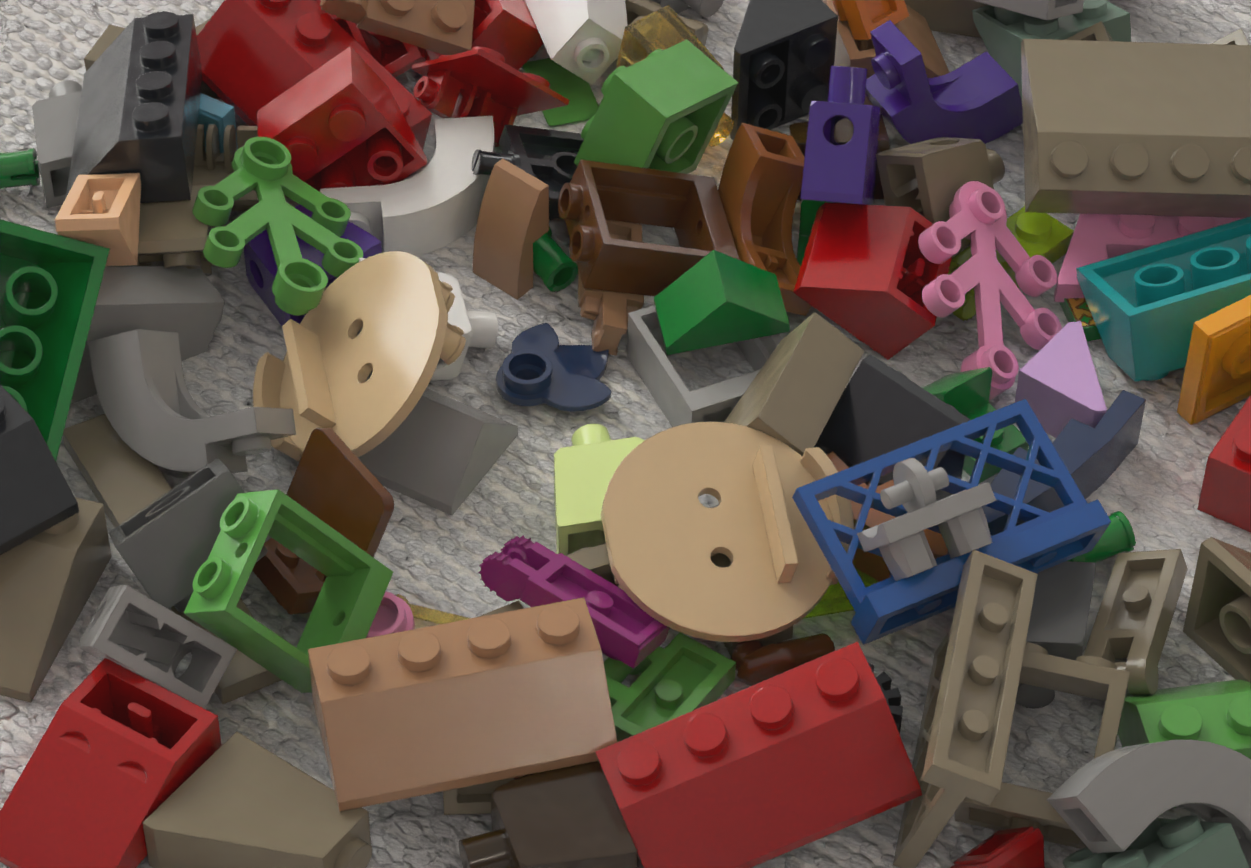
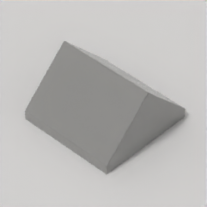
(440, 451)

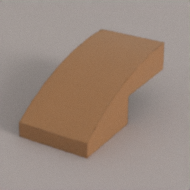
(508, 224)

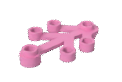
(982, 218)

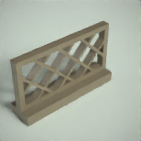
(969, 701)

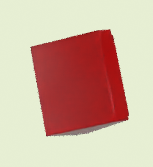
(1007, 849)

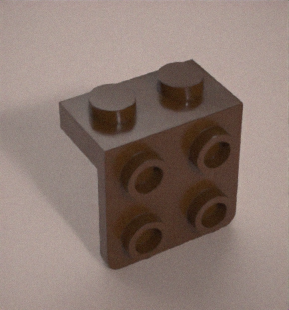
(340, 493)

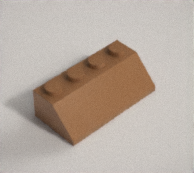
(461, 703)

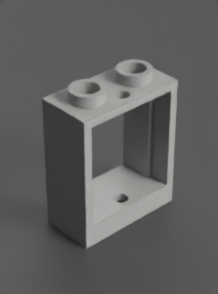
(678, 404)

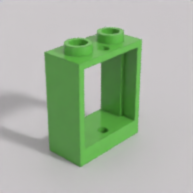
(341, 611)

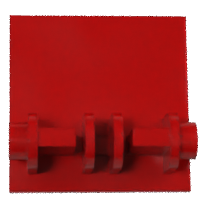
(482, 85)

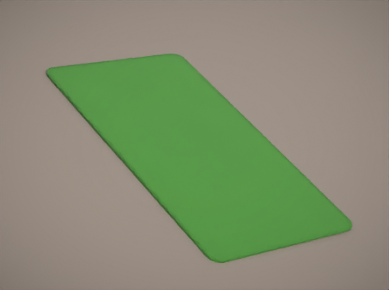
(578, 91)

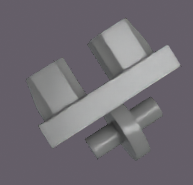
(903, 538)

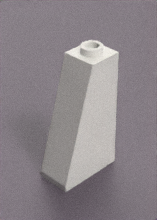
(581, 33)

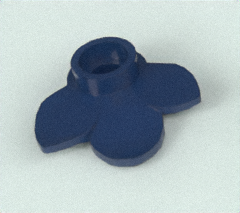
(552, 373)

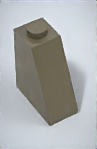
(799, 384)
(255, 813)

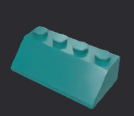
(1155, 294)

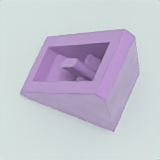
(1062, 382)

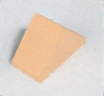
(104, 213)

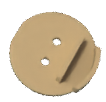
(328, 365)
(665, 537)

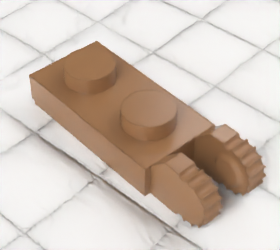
(429, 24)

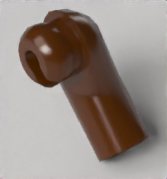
(762, 662)

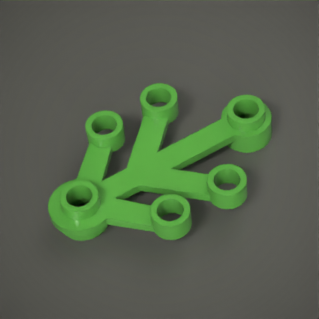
(267, 169)

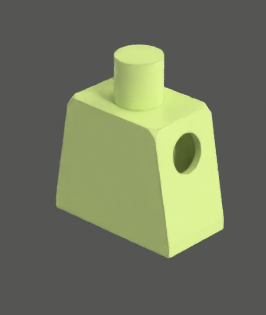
(581, 484)

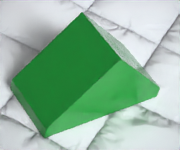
(720, 305)

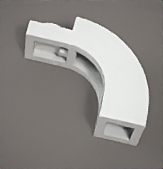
(436, 202)

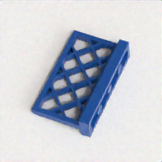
(1034, 545)

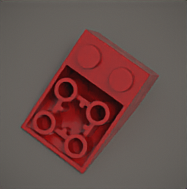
(102, 772)

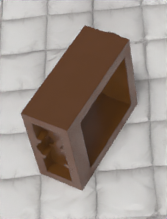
(641, 197)

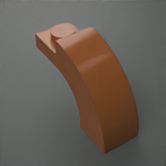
(759, 201)

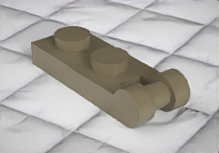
(1138, 614)

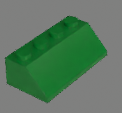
(45, 320)

